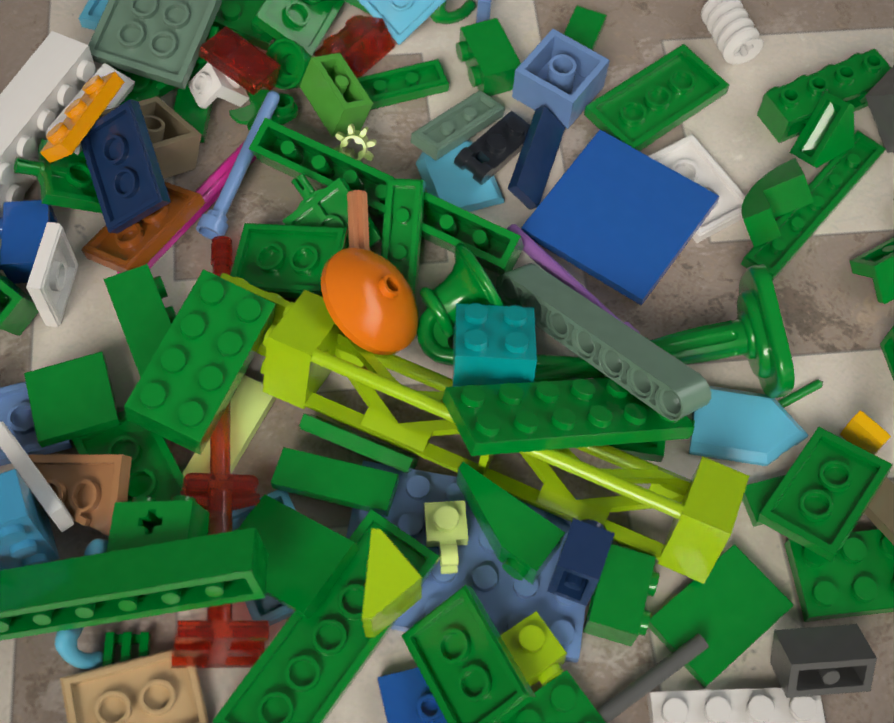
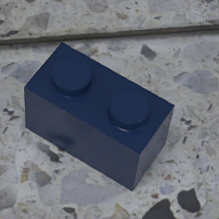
(581, 561)

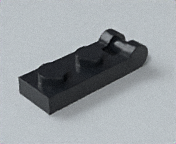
(494, 148)

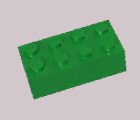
(200, 362)

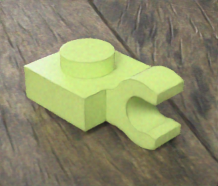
(446, 529)

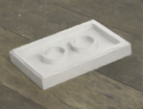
(695, 163)

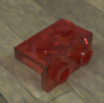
(360, 42)
(240, 61)

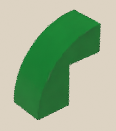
(773, 196)

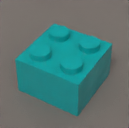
(493, 345)

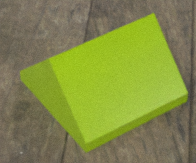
(390, 585)

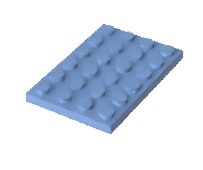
(502, 596)

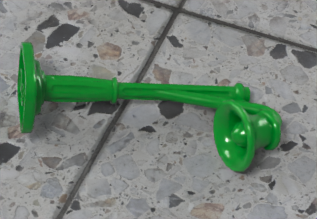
(754, 333)

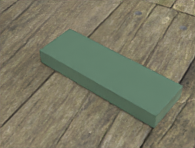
(457, 125)

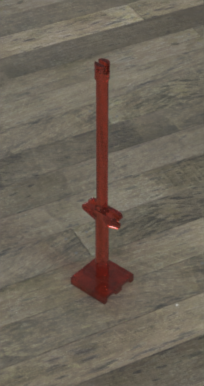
(219, 639)

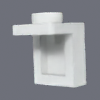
(212, 83)

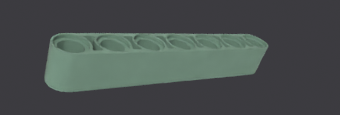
(606, 342)

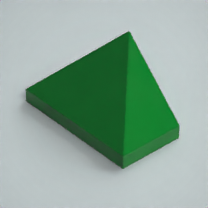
(826, 132)

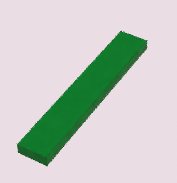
(828, 192)

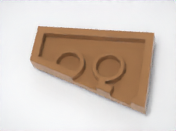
(87, 484)

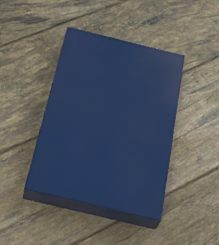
(124, 167)

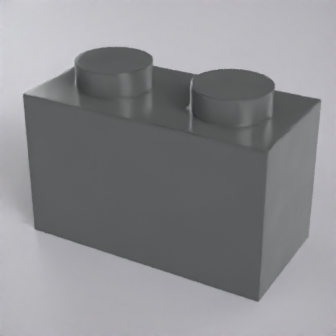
(822, 660)

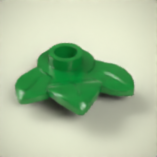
(284, 112)

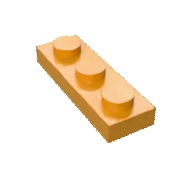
(81, 116)

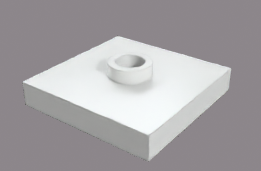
(52, 275)

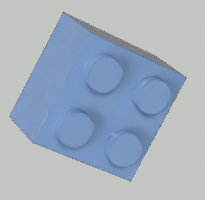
(560, 76)

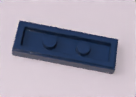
(536, 158)

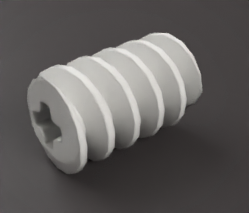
(732, 30)

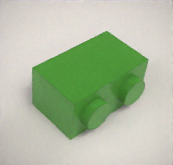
(335, 93)

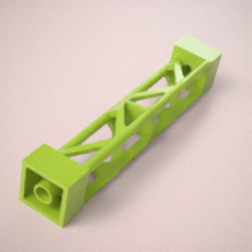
(704, 509)

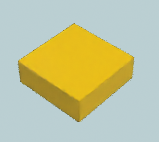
(865, 433)

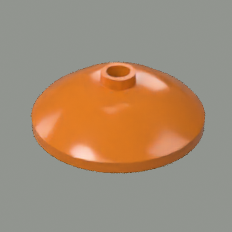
(369, 301)

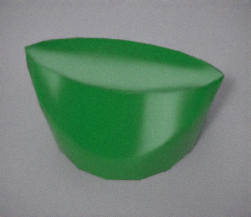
(293, 62)

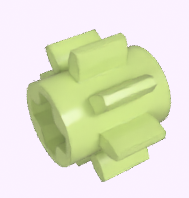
(360, 138)

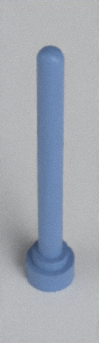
(215, 221)

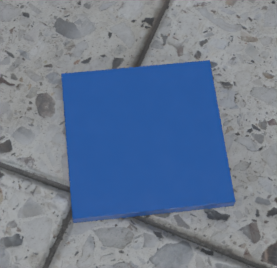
(620, 216)

